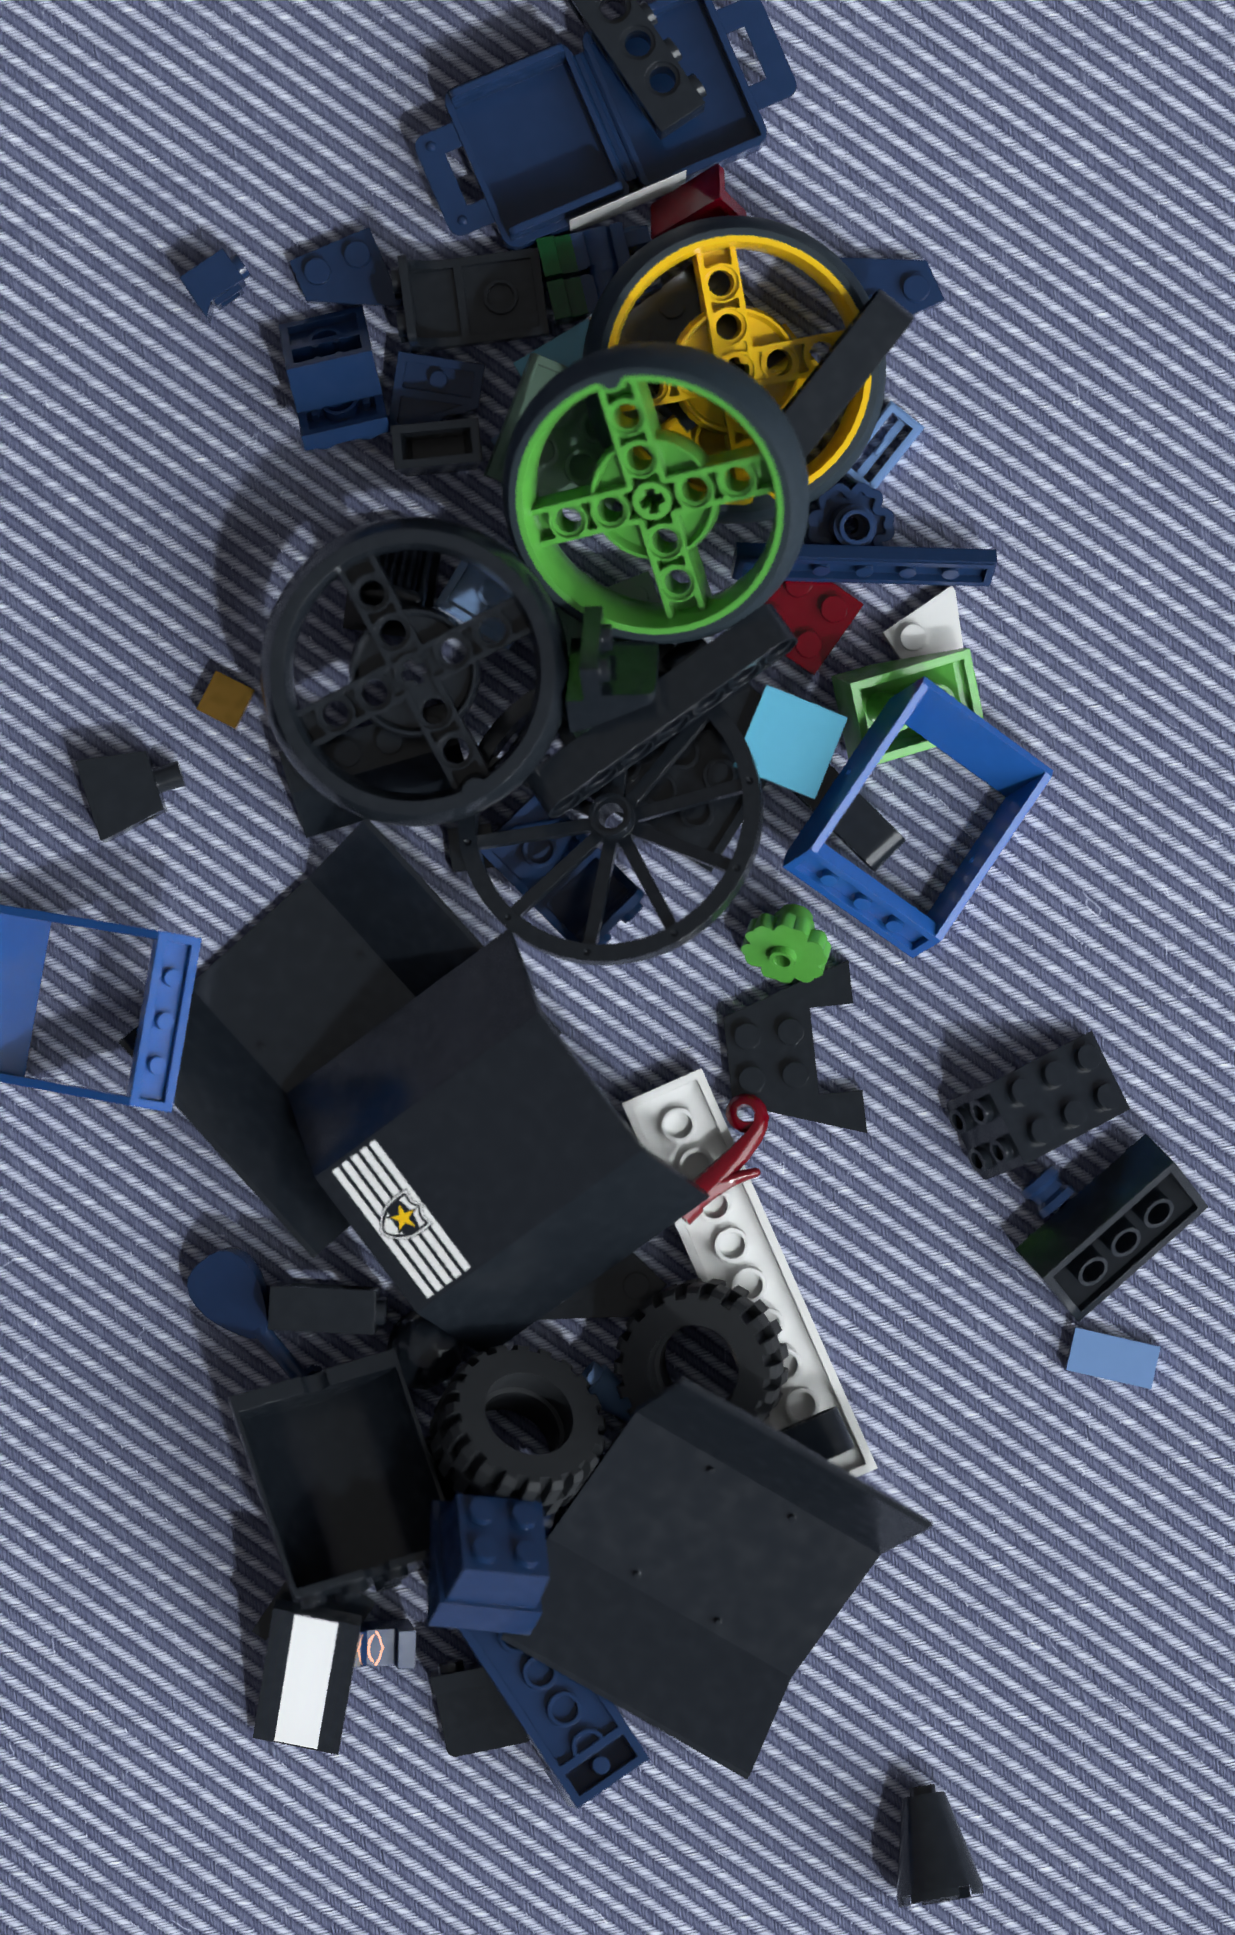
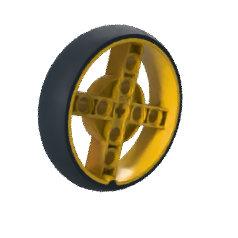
(712, 248)

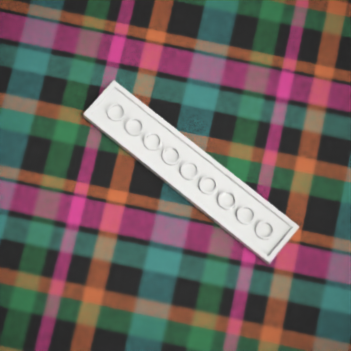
(739, 1246)

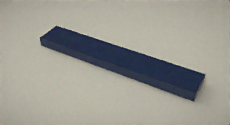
(879, 564)

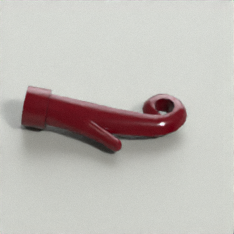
(725, 1170)

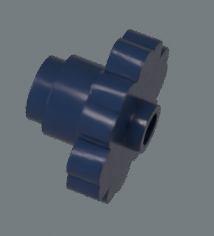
(861, 504)

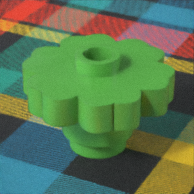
(786, 945)

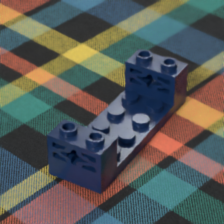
(569, 1725)

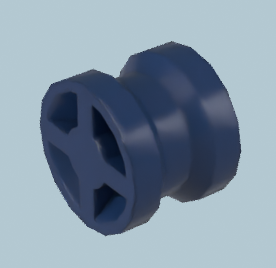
(1047, 1191)

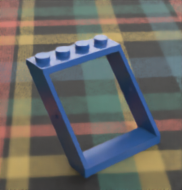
(967, 741)
(162, 1015)

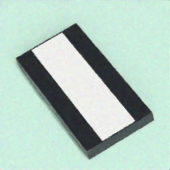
(307, 1676)

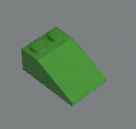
(866, 690)

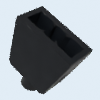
(126, 790)

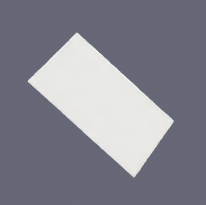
(627, 202)

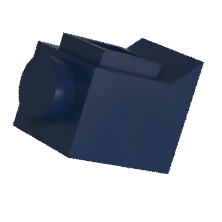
(216, 282)

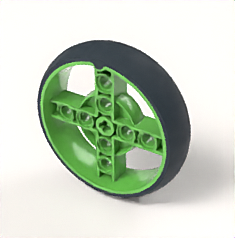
(621, 378)

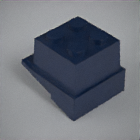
(486, 1564)

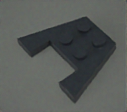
(775, 1054)

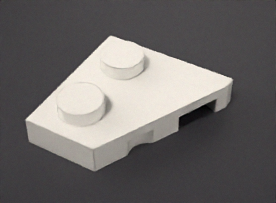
(928, 629)

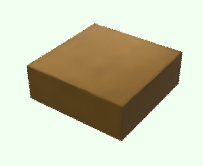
(225, 700)

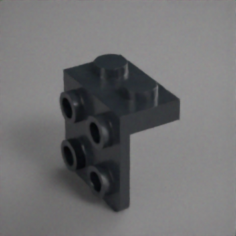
(472, 1710)

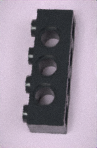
(664, 110)

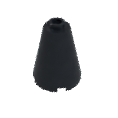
(933, 1852)

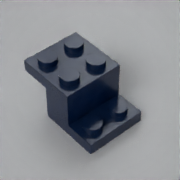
(334, 378)

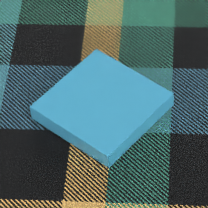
(793, 741)

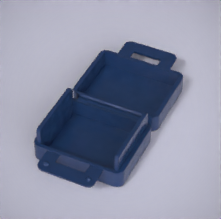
(566, 136)

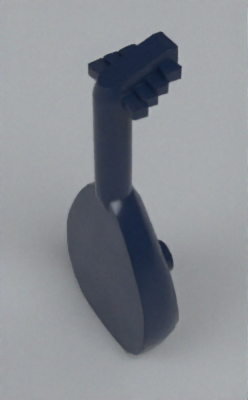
(235, 1296)

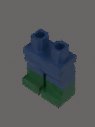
(592, 252)

